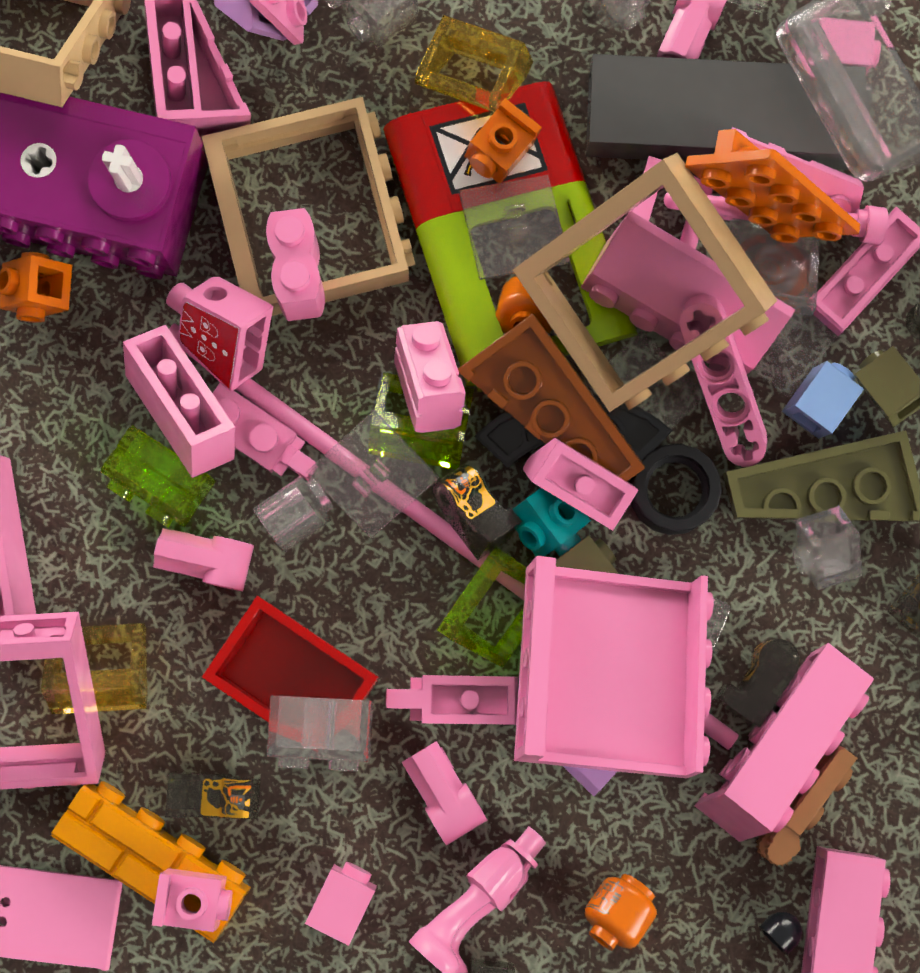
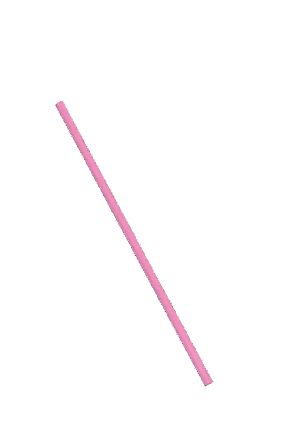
(416, 510)

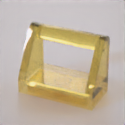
(480, 45)
(112, 688)

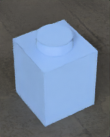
(823, 398)

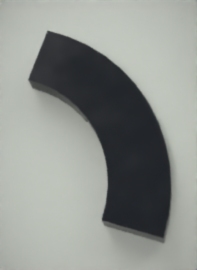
(511, 441)

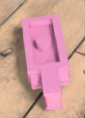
(263, 436)
(458, 699)

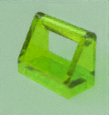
(435, 448)
(454, 623)

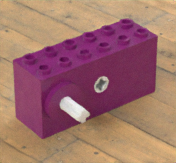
(99, 182)

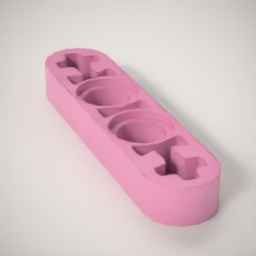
(730, 380)

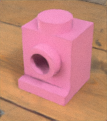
(170, 897)

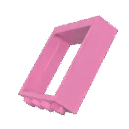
(54, 764)

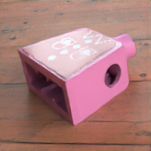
(222, 328)

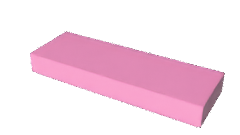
(866, 273)

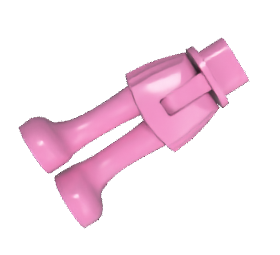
(492, 886)

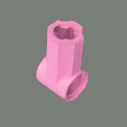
(690, 28)
(215, 560)
(448, 801)

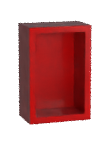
(283, 658)

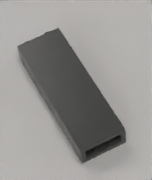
(680, 104)

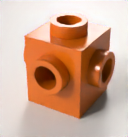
(35, 286)

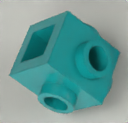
(548, 523)

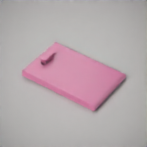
(58, 917)

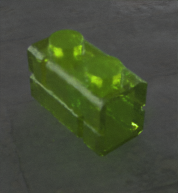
(157, 476)

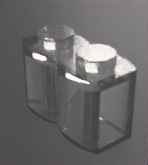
(294, 512)
(320, 730)

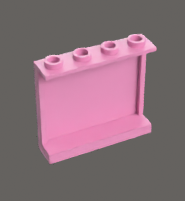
(613, 671)

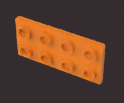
(770, 191)

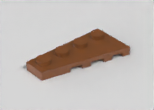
(547, 396)

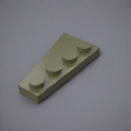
(865, 478)

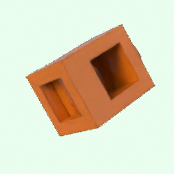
(511, 128)

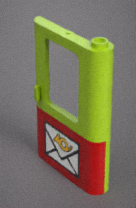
(432, 170)

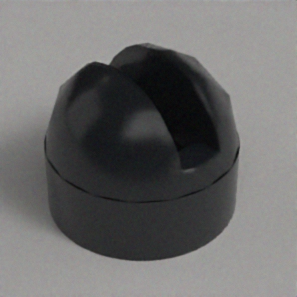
(783, 931)

